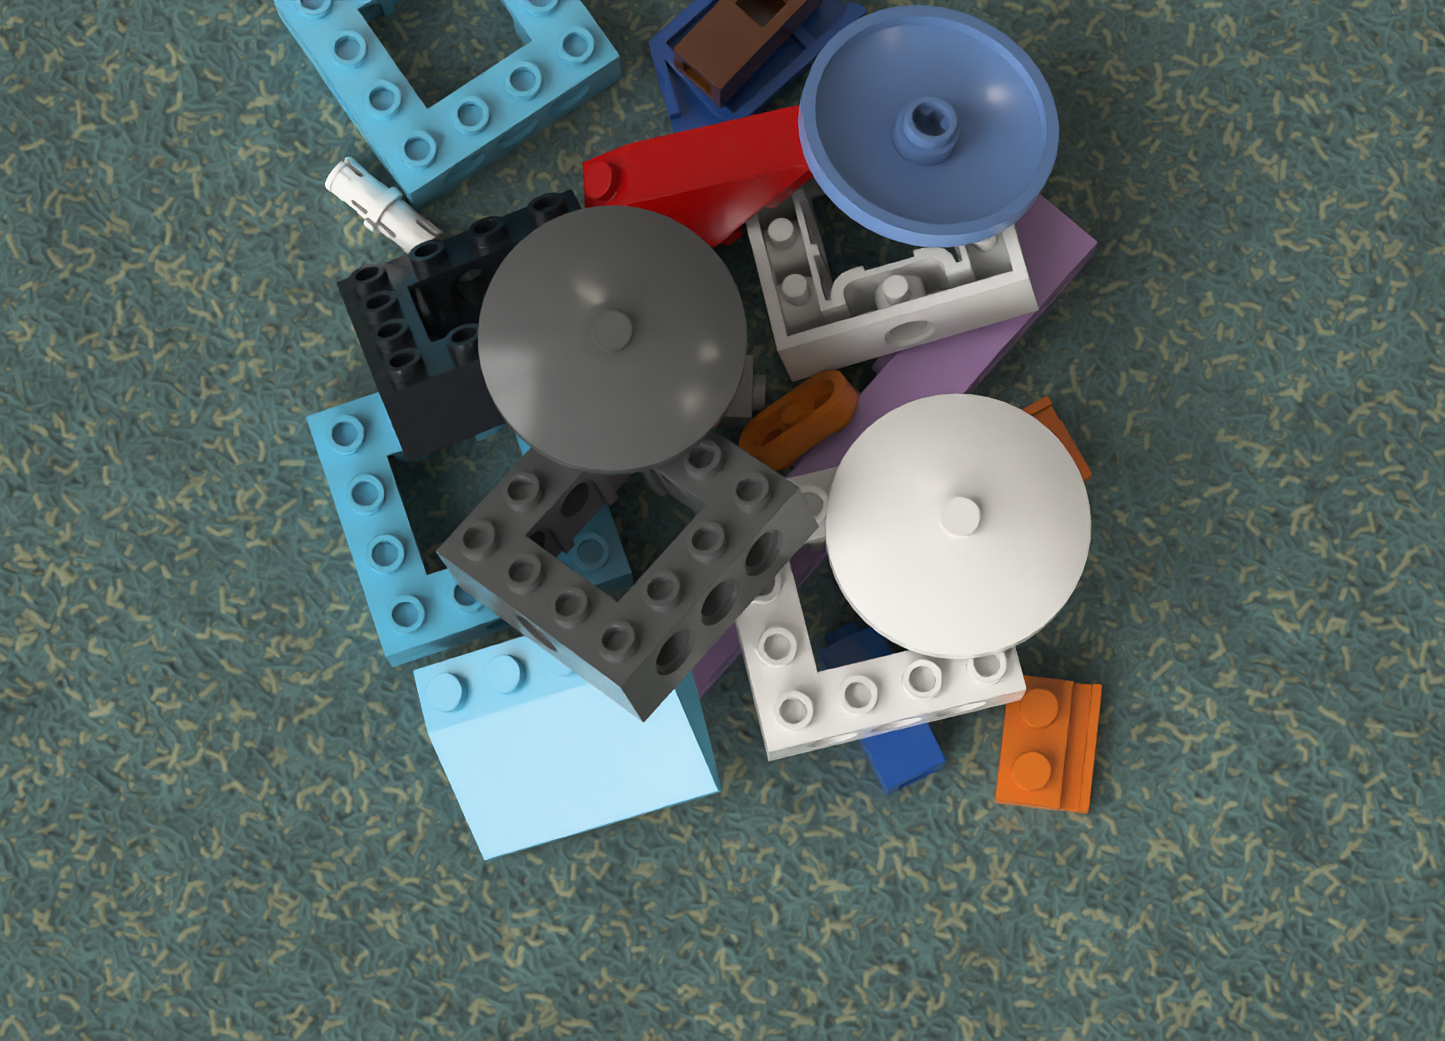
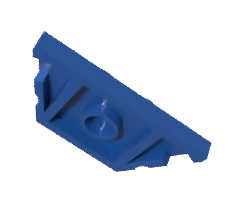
(692, 109)

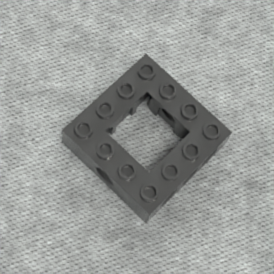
(676, 611)

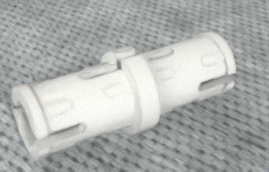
(380, 206)

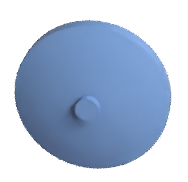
(928, 126)

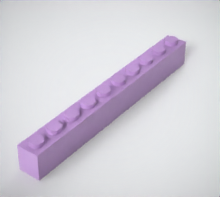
(957, 364)

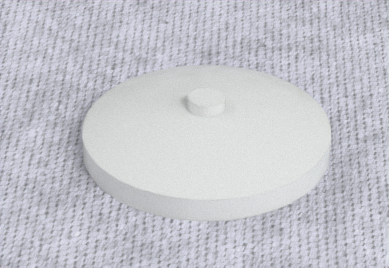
(957, 526)

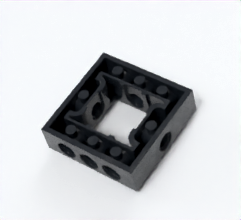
(398, 307)

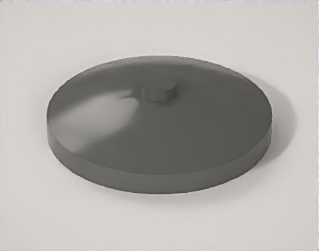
(612, 339)

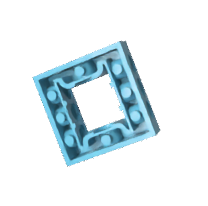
(444, 145)
(409, 608)

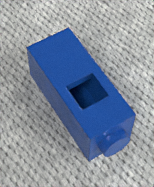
(898, 755)

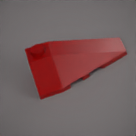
(705, 175)

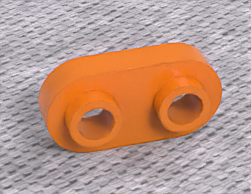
(800, 419)

